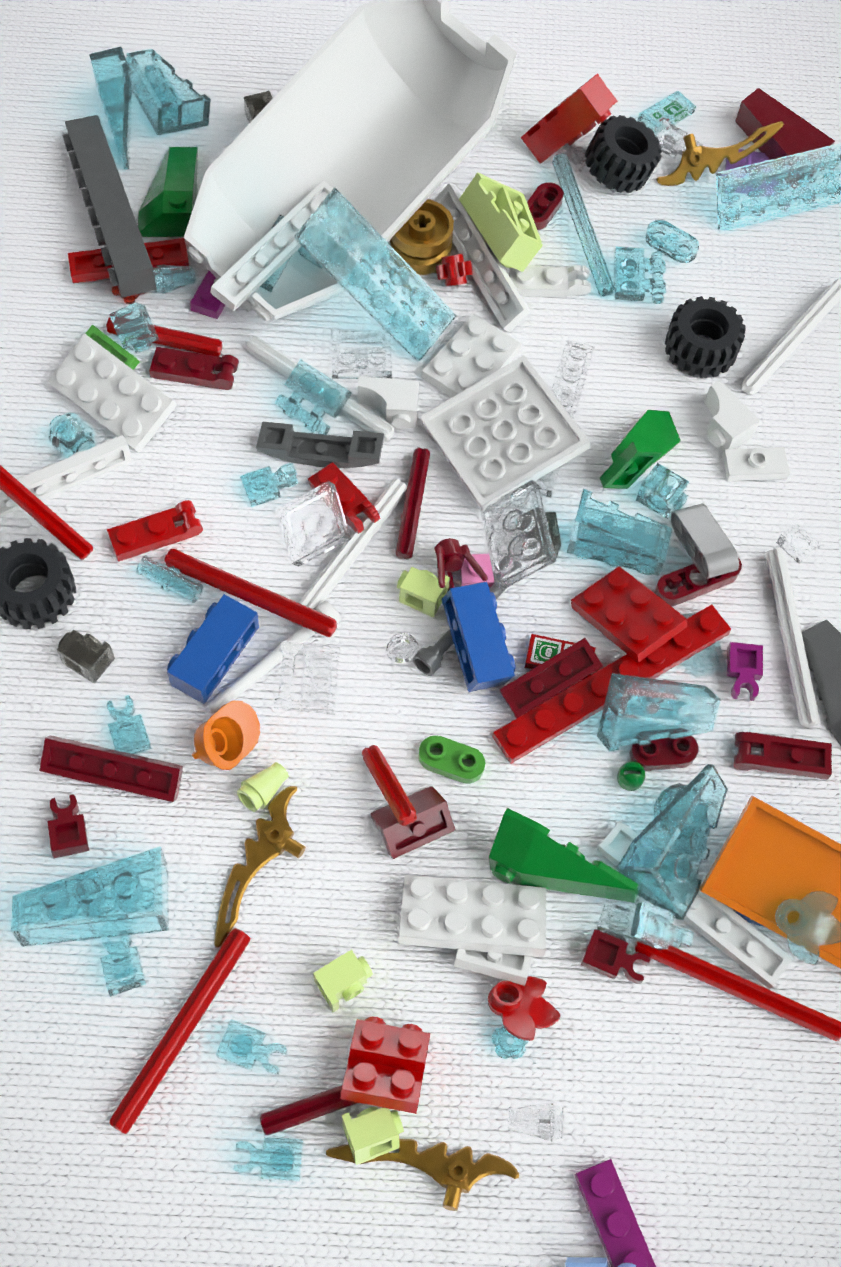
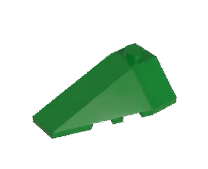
(171, 195)
(533, 859)

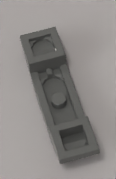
(319, 449)

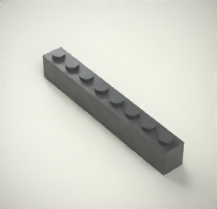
(109, 208)

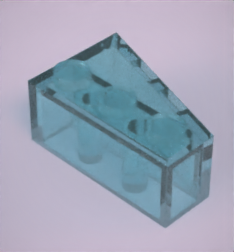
(164, 96)
(618, 538)
(654, 709)

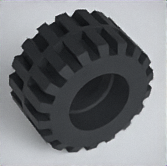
(623, 153)
(708, 319)
(45, 602)

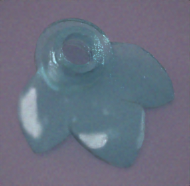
(813, 927)

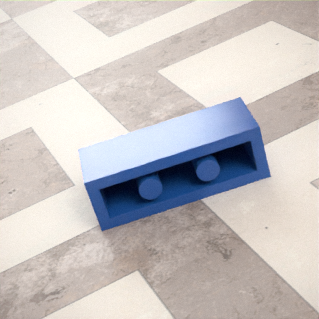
(478, 636)
(212, 648)

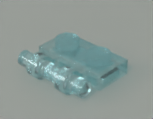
(630, 275)
(319, 390)

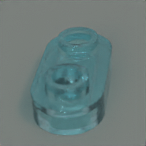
(672, 241)

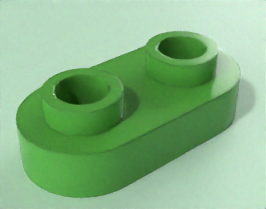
(450, 760)

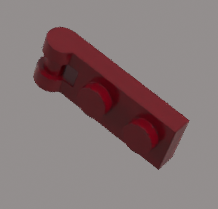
(193, 368)
(783, 755)

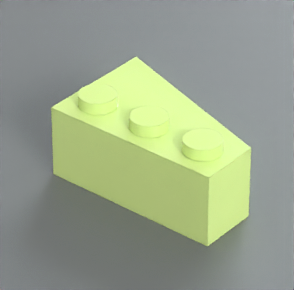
(502, 220)

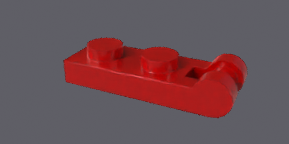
(155, 531)

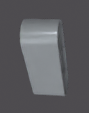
(704, 541)

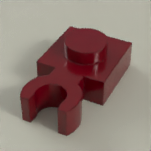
(67, 830)
(608, 957)

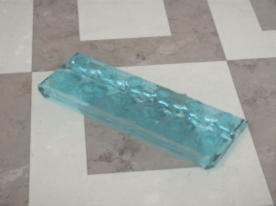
(778, 187)
(374, 274)

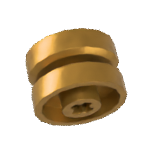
(425, 238)

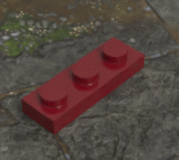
(550, 678)

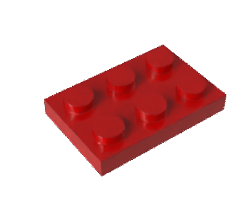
(629, 614)

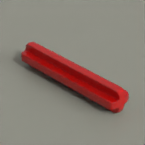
(389, 785)

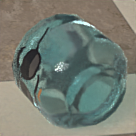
(70, 434)

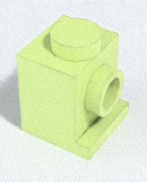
(421, 590)
(342, 978)
(372, 1133)

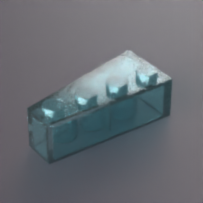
(95, 903)

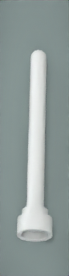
(268, 662)

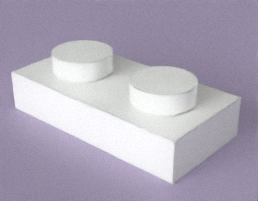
(497, 965)

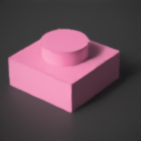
(469, 576)

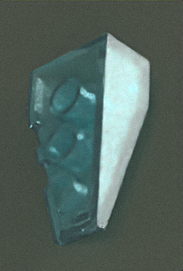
(114, 87)
(671, 848)

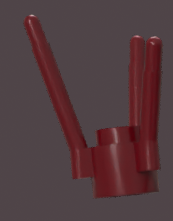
(450, 559)

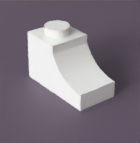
(392, 398)
(731, 419)

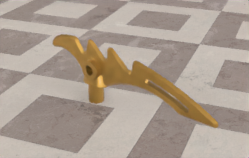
(697, 158)
(273, 840)
(452, 1172)

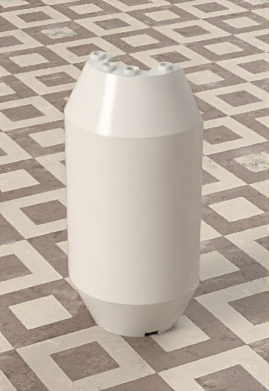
(370, 113)

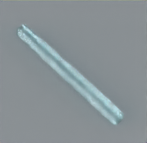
(583, 225)

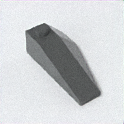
(823, 656)

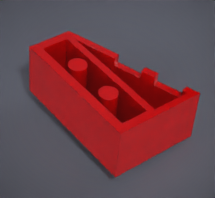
(570, 119)

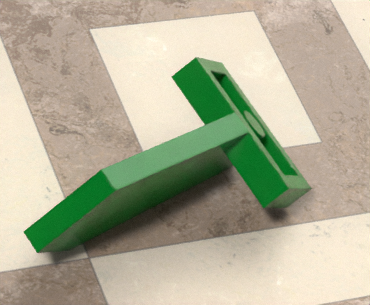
(640, 449)

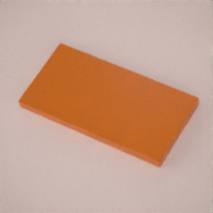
(771, 861)

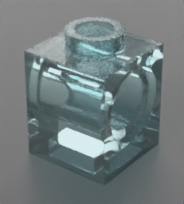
(134, 327)
(663, 491)

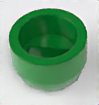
(631, 781)

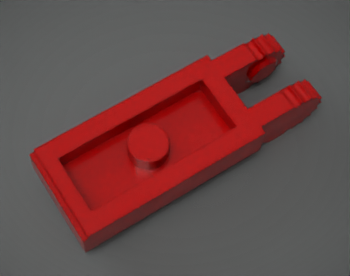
(350, 497)

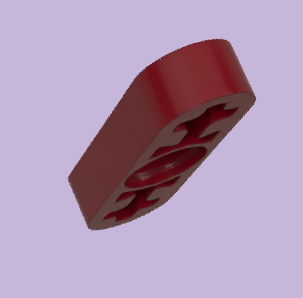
(689, 589)

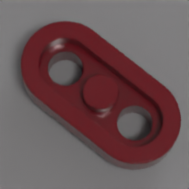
(545, 203)
(665, 754)

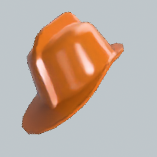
(227, 735)

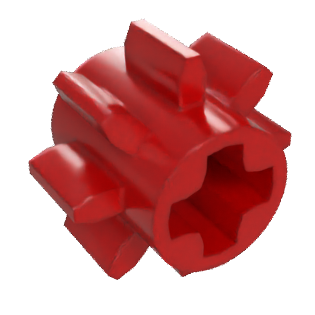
(454, 270)

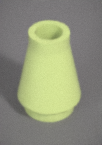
(261, 787)

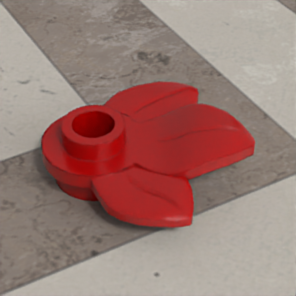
(525, 1007)

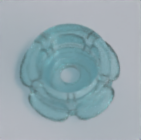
(506, 1050)

